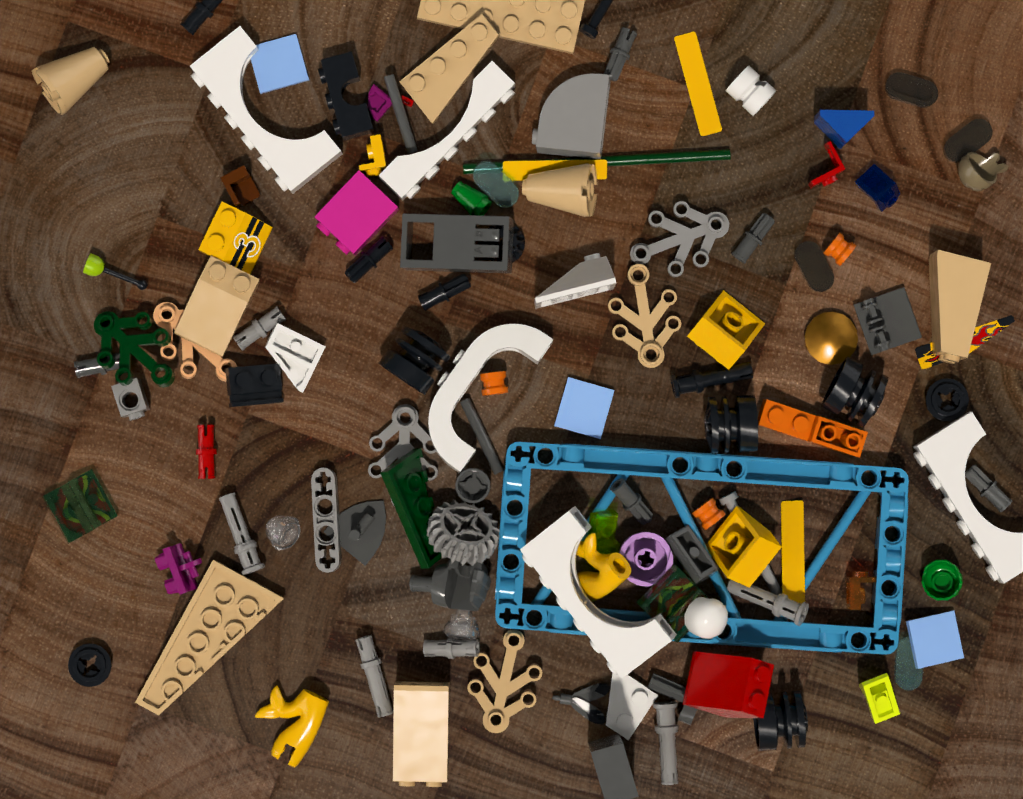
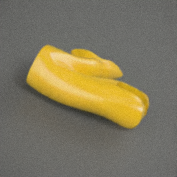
(612, 569)
(301, 733)

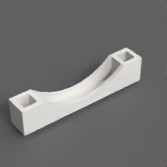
(408, 171)

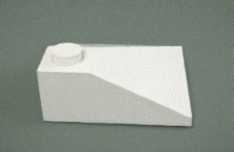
(583, 280)

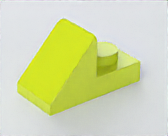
(880, 698)

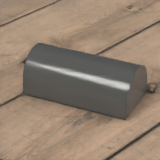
(692, 554)

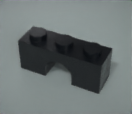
(338, 74)

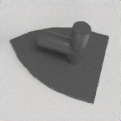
(361, 529)

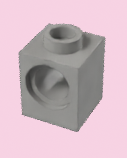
(120, 393)

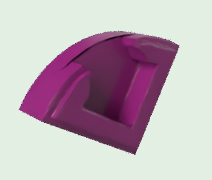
(378, 103)

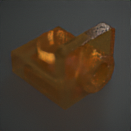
(854, 594)

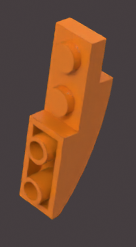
(811, 428)

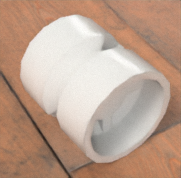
(750, 90)

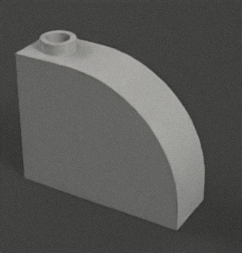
(574, 118)

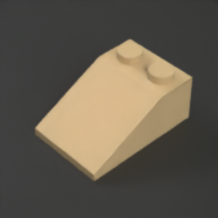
(217, 306)

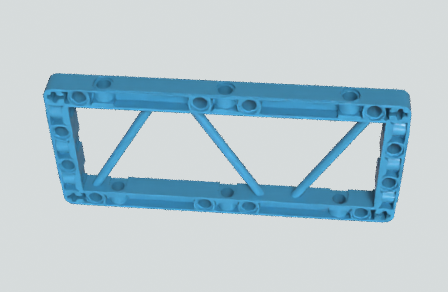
(712, 467)

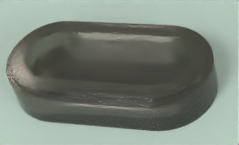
(911, 90)
(967, 140)
(814, 266)

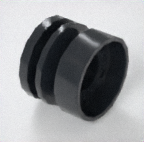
(414, 359)
(855, 392)
(732, 424)
(782, 721)

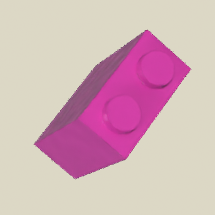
(355, 214)

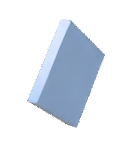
(279, 64)
(584, 408)
(934, 639)

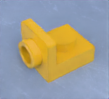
(375, 151)

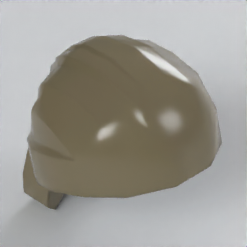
(979, 172)

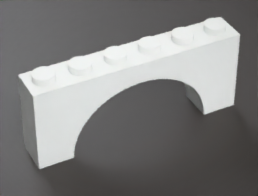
(223, 74)
(946, 459)
(619, 641)

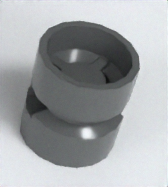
(472, 485)

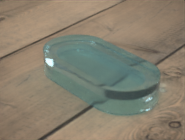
(495, 184)
(905, 673)

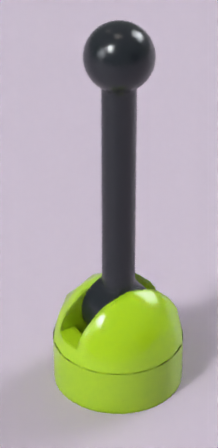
(96, 266)

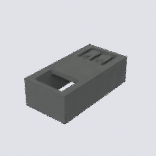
(456, 243)
(613, 768)

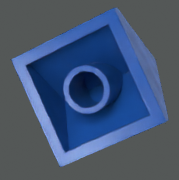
(842, 125)

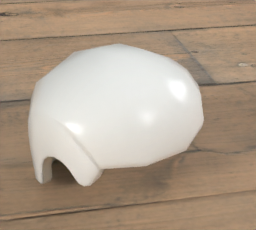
(706, 617)

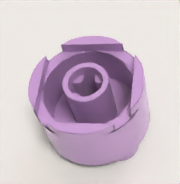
(659, 552)

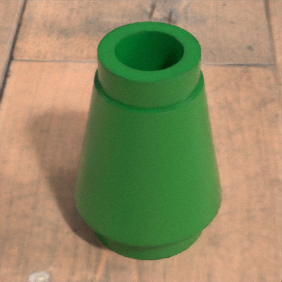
(472, 200)

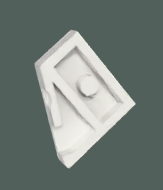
(294, 354)
(627, 704)

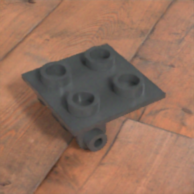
(887, 321)

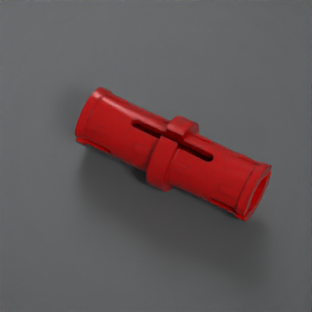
(206, 451)

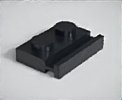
(254, 385)

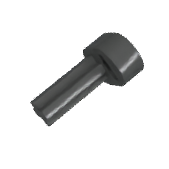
(674, 691)

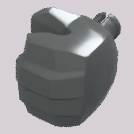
(455, 585)

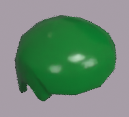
(942, 580)

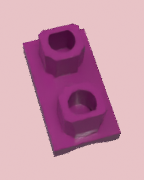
(181, 567)

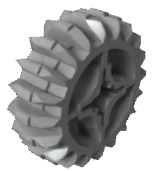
(463, 532)

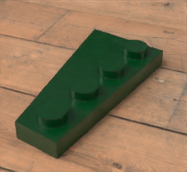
(409, 495)

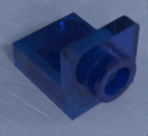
(878, 187)

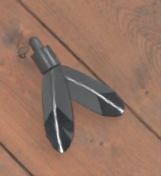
(580, 701)

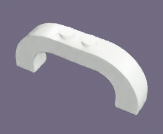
(506, 337)

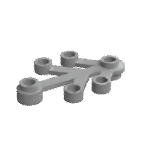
(683, 237)
(403, 445)

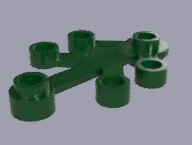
(130, 345)

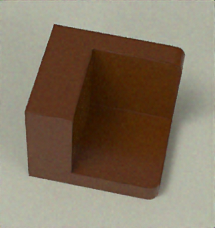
(240, 186)

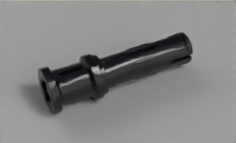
(699, 380)

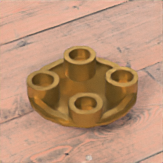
(831, 338)

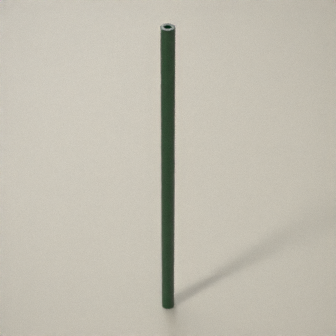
(640, 159)

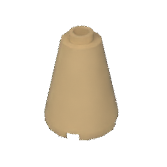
(70, 77)
(564, 189)

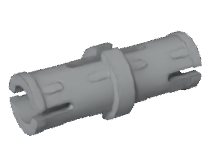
(259, 328)
(451, 648)

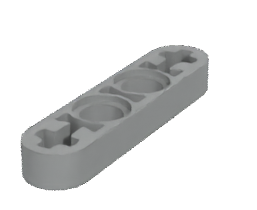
(321, 520)

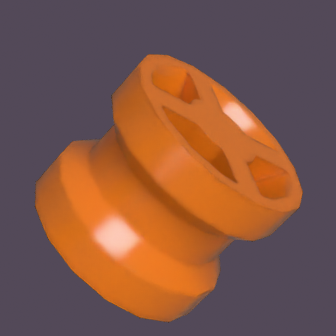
(839, 249)
(493, 383)
(708, 513)

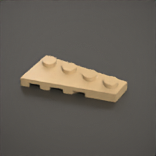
(444, 72)

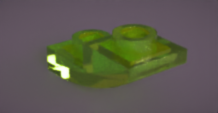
(604, 526)

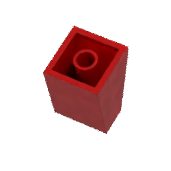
(728, 685)

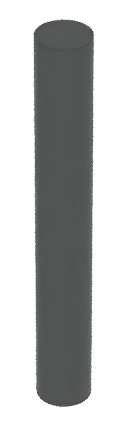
(400, 114)
(481, 436)

